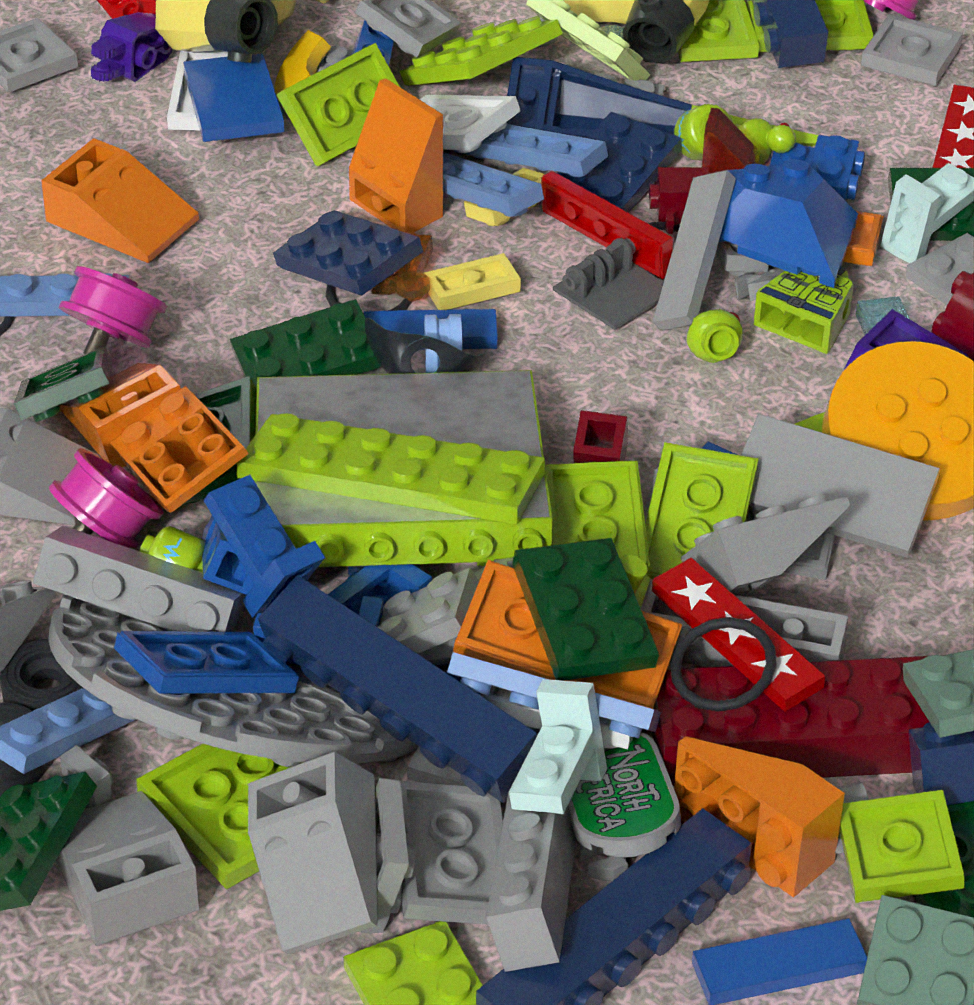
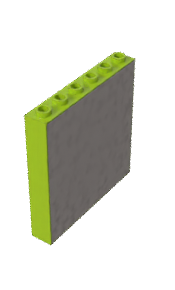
(452, 407)

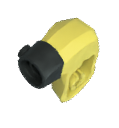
(223, 25)
(651, 26)

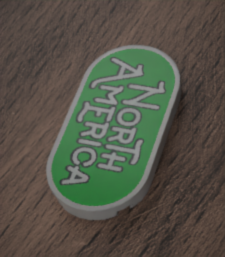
(630, 806)

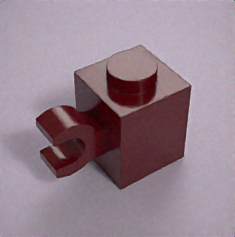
(671, 193)
(600, 438)

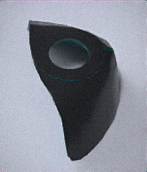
(396, 349)

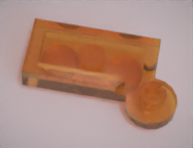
(409, 279)

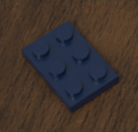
(632, 160)
(347, 252)

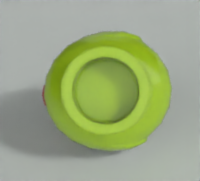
(768, 139)
(714, 335)

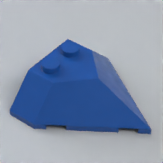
(789, 219)

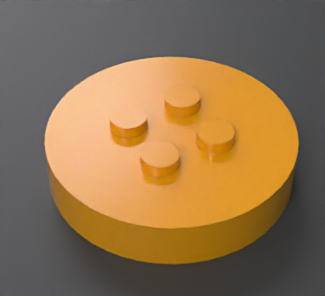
(914, 405)

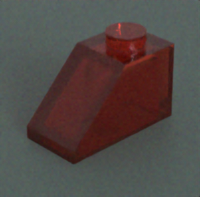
(725, 145)

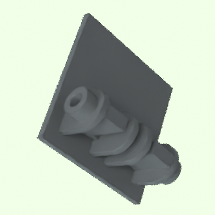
(611, 285)

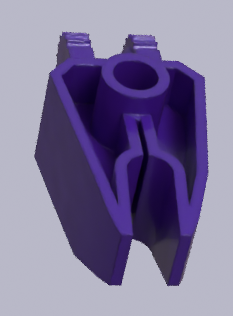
(129, 48)

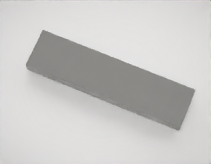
(694, 250)

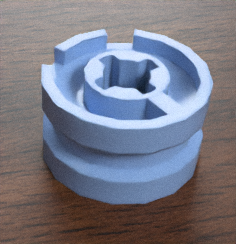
(446, 330)

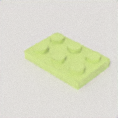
(586, 34)

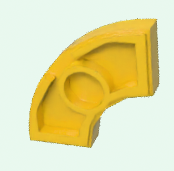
(301, 60)

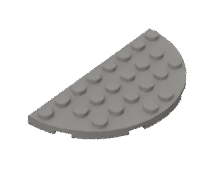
(266, 725)

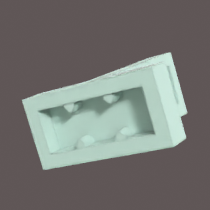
(923, 208)
(564, 750)

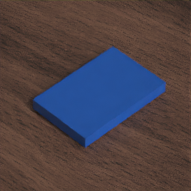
(233, 98)
(205, 662)

